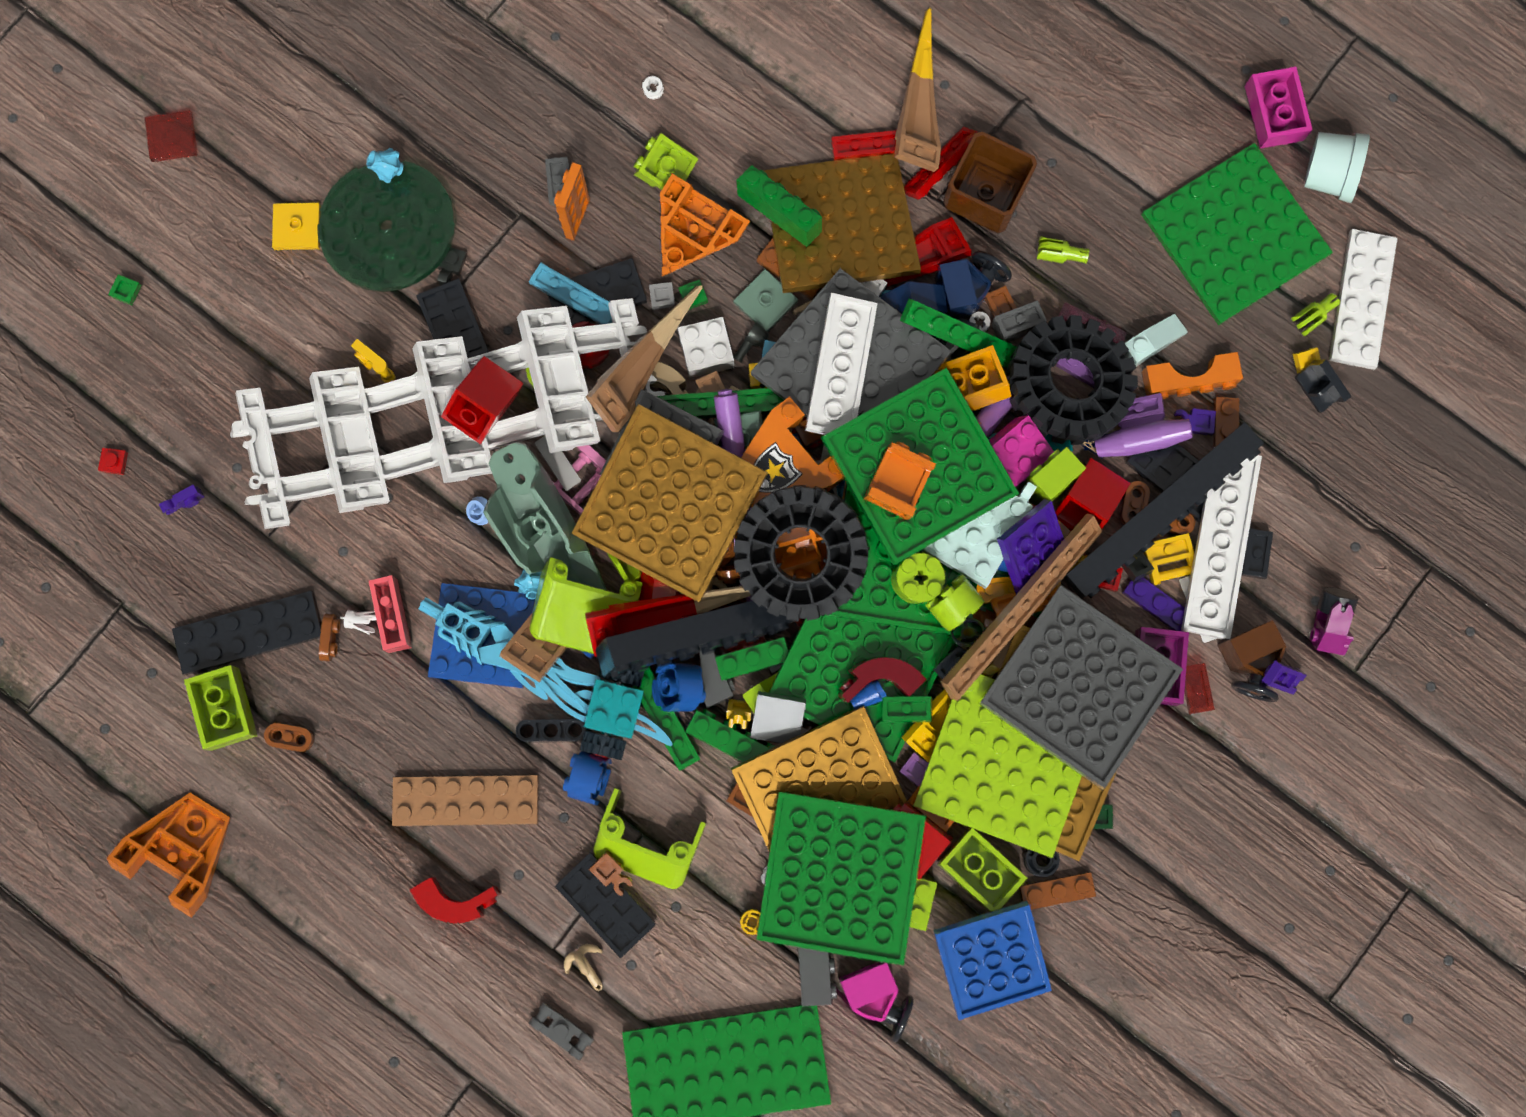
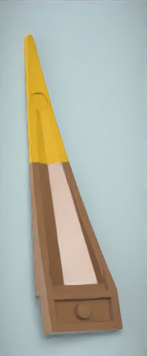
(918, 128)

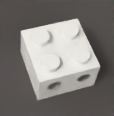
(706, 347)

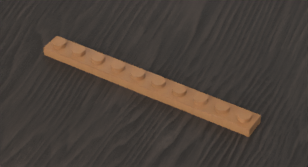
(1021, 607)

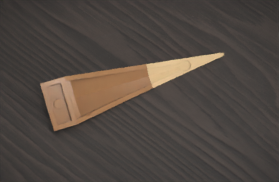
(620, 385)

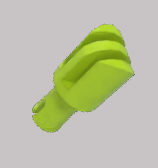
(1060, 251)
(1316, 312)

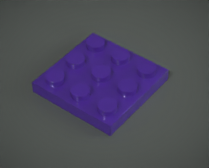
(1030, 543)

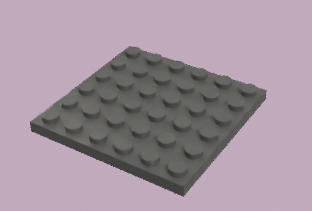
(896, 357)
(1081, 687)

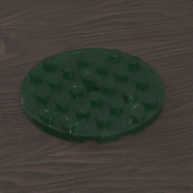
(391, 257)

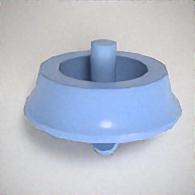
(475, 510)

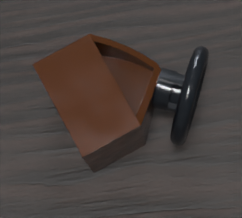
(1251, 655)

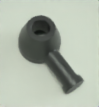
(755, 337)

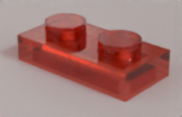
(1198, 689)

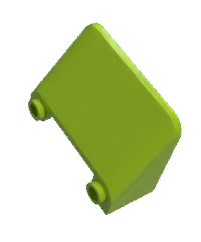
(562, 606)

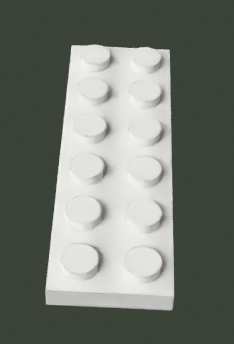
(1363, 299)
(841, 363)

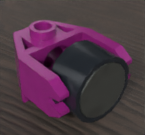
(1333, 621)

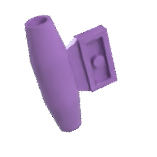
(1144, 430)

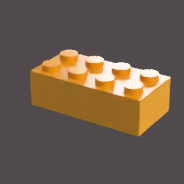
(979, 377)

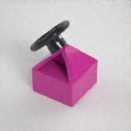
(872, 995)

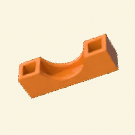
(1222, 372)

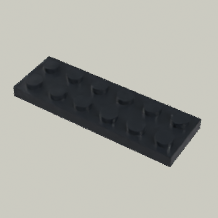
(247, 633)

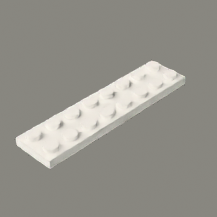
(1221, 554)

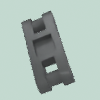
(561, 1031)

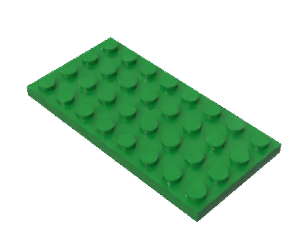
(728, 1065)

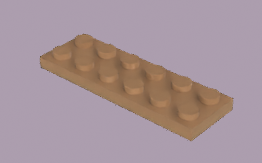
(465, 800)

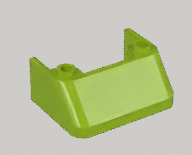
(640, 861)

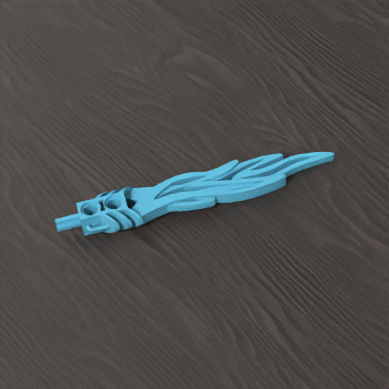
(491, 656)

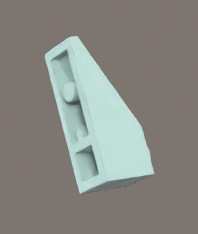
(1155, 339)

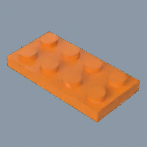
(572, 200)

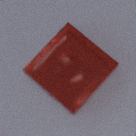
(170, 136)

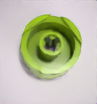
(923, 566)
(955, 603)

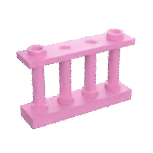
(586, 455)

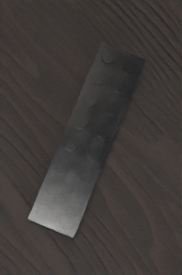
(686, 637)

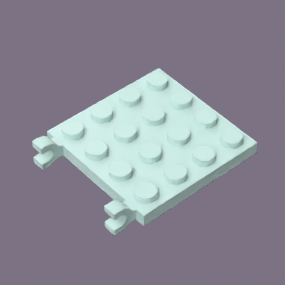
(975, 547)

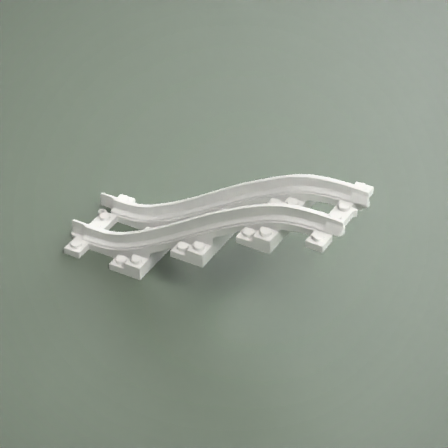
(344, 410)

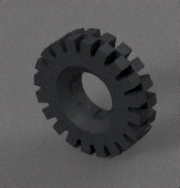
(1051, 410)
(808, 509)

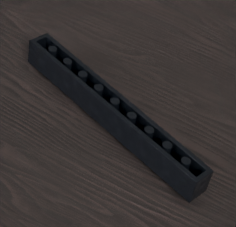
(1163, 510)

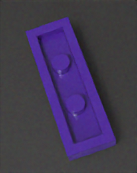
(1156, 603)

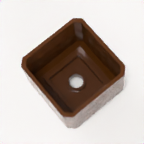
(992, 166)

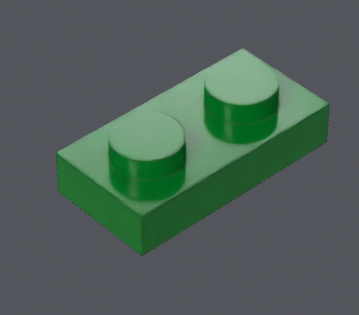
(907, 709)

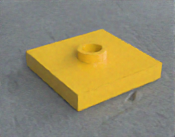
(295, 226)

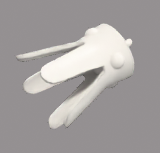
(358, 619)

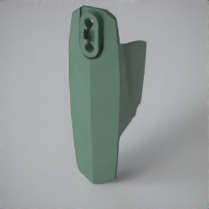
(534, 518)

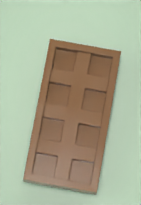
(531, 654)

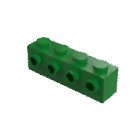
(779, 205)
(724, 737)

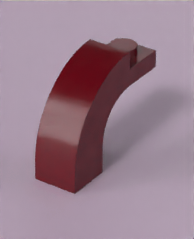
(896, 671)

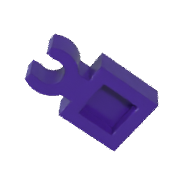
(1201, 420)
(186, 498)

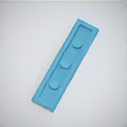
(571, 294)

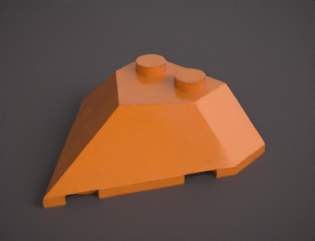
(693, 225)

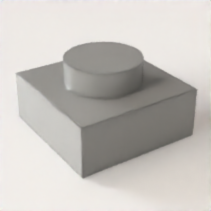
(662, 295)

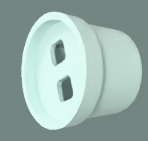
(1337, 164)

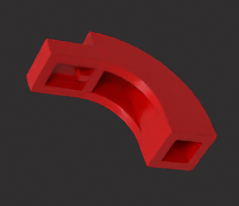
(441, 907)

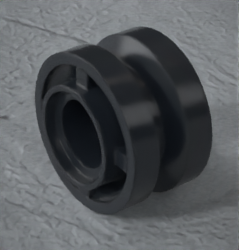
(1032, 867)

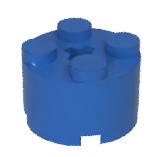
(678, 687)
(588, 777)

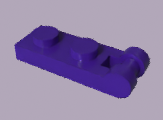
(1283, 677)

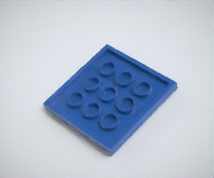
(506, 606)
(992, 960)

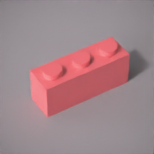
(390, 614)

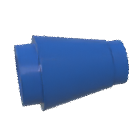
(869, 695)

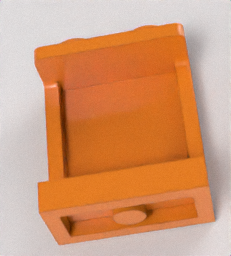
(899, 480)

